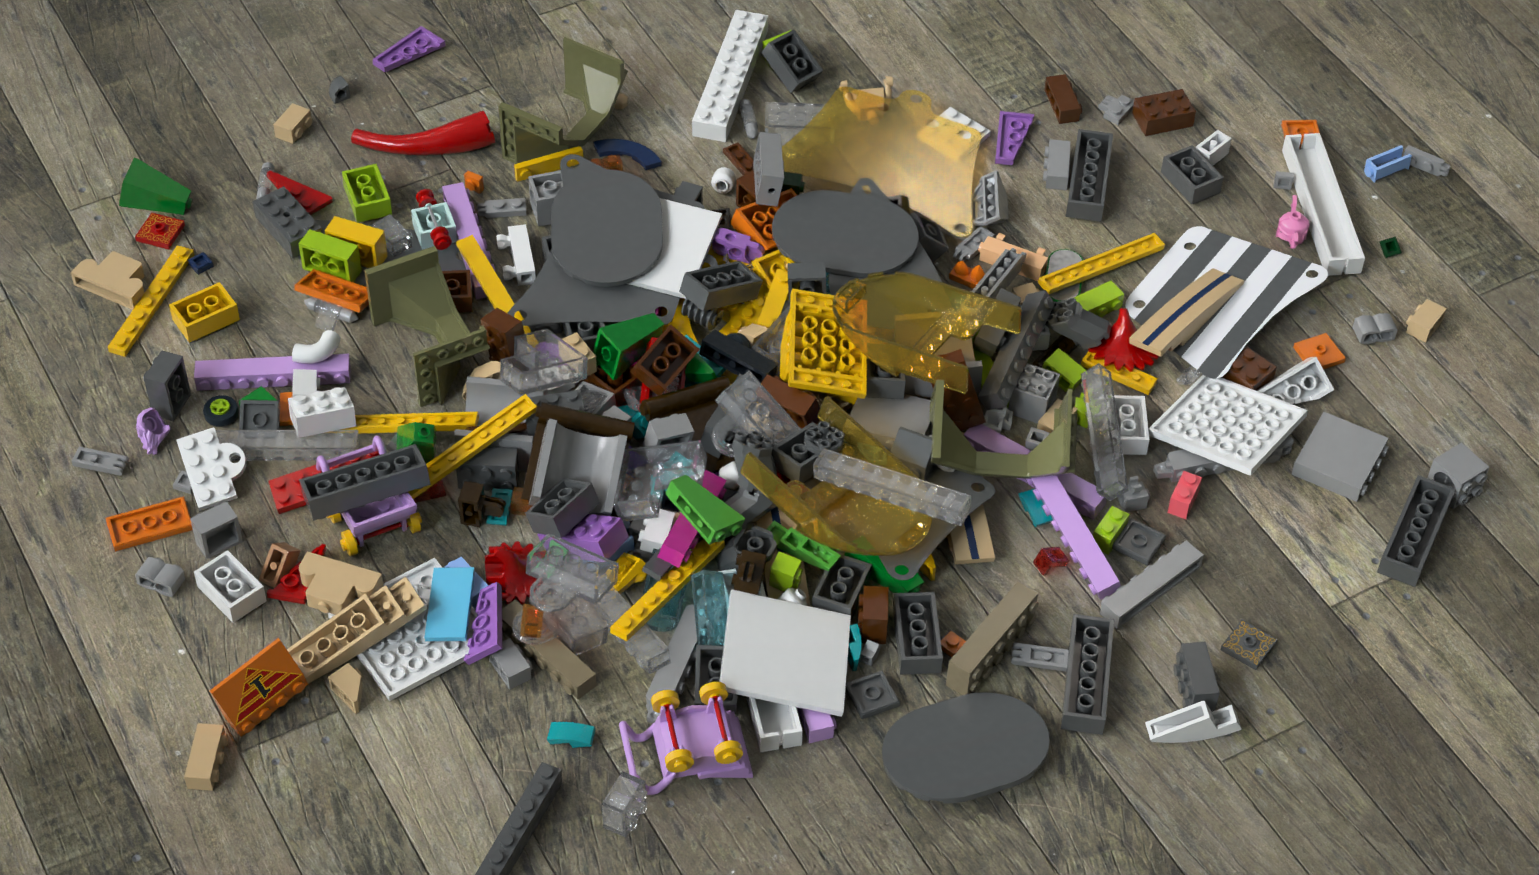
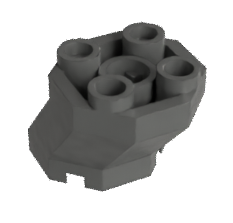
(1078, 324)
(759, 447)
(750, 506)
(753, 540)

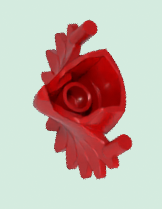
(1117, 348)
(508, 568)

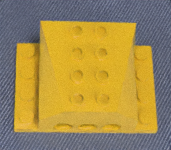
(818, 352)

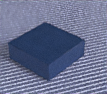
(200, 263)

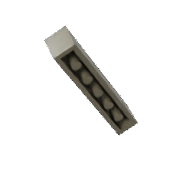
(553, 657)

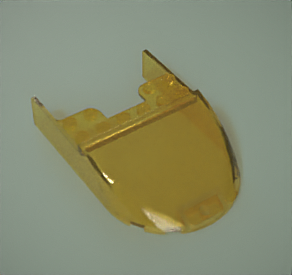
(907, 319)
(839, 515)

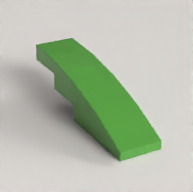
(803, 547)

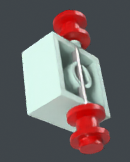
(433, 222)

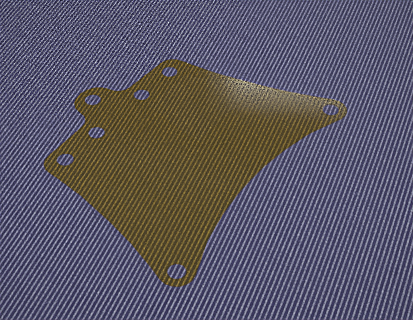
(893, 150)

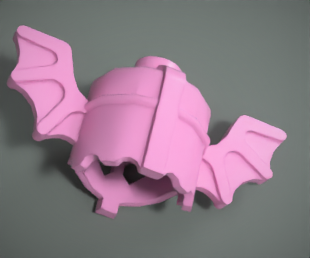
(1293, 226)

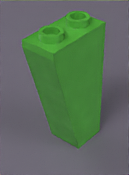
(704, 510)

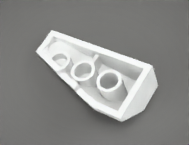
(1300, 383)

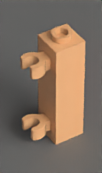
(1033, 266)

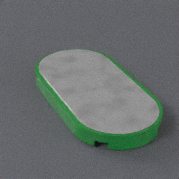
(1058, 260)

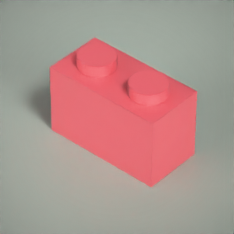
(1184, 495)

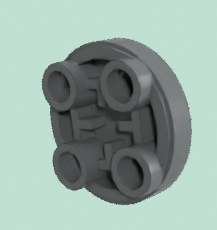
(822, 437)

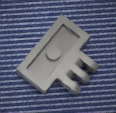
(1116, 109)

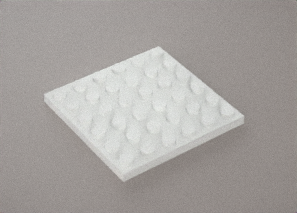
(1228, 423)
(404, 656)

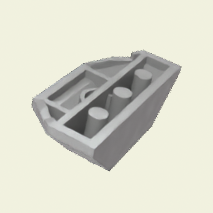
(989, 201)

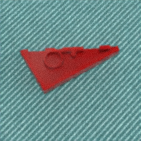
(308, 197)
(290, 585)

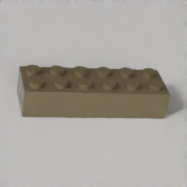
(992, 639)

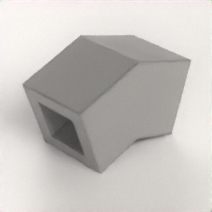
(870, 652)

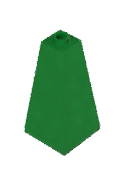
(152, 190)
(625, 342)
(420, 434)
(882, 577)

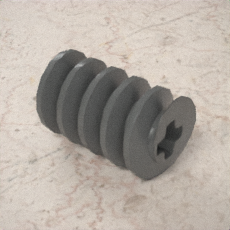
(707, 319)

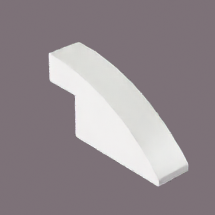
(1193, 724)

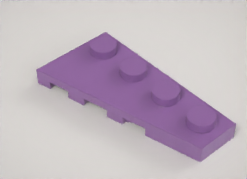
(409, 48)
(1011, 135)
(487, 625)

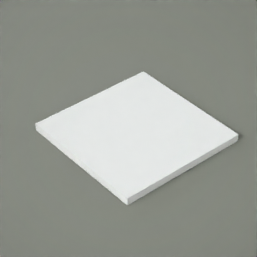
(686, 242)
(785, 653)

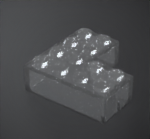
(541, 363)
(649, 471)

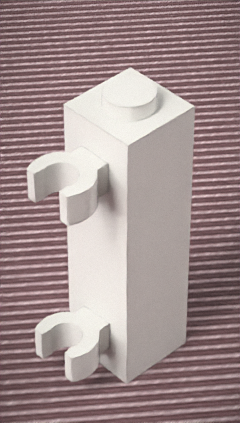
(521, 254)

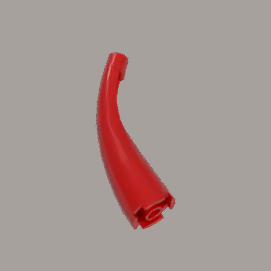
(451, 138)

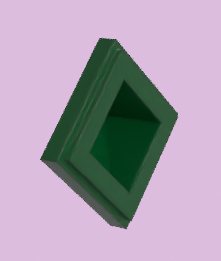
(1390, 247)

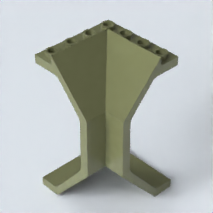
(588, 77)
(418, 297)
(1051, 457)

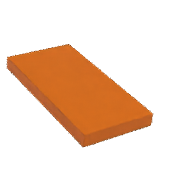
(334, 290)
(149, 523)

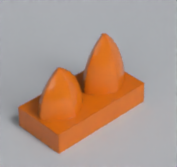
(965, 275)

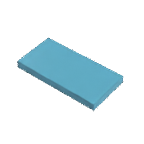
(450, 604)

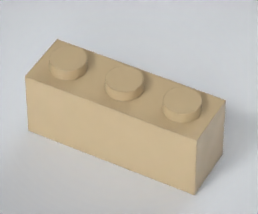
(205, 757)

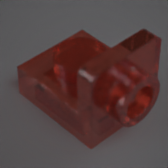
(1049, 558)

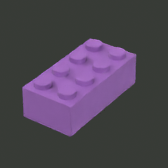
(597, 534)

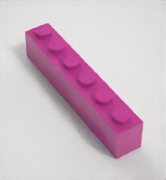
(683, 534)

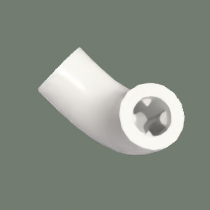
(316, 352)

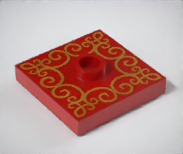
(160, 231)

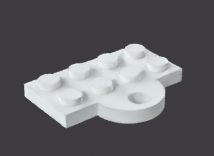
(210, 467)

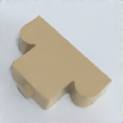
(115, 278)
(334, 583)

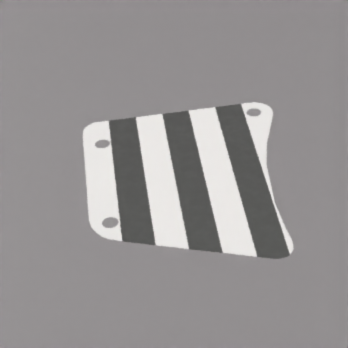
(1269, 285)

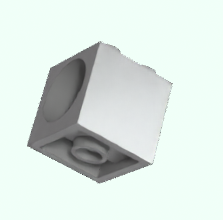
(542, 193)
(1034, 393)
(1461, 471)

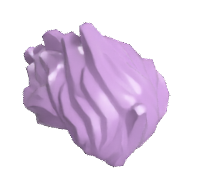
(151, 429)

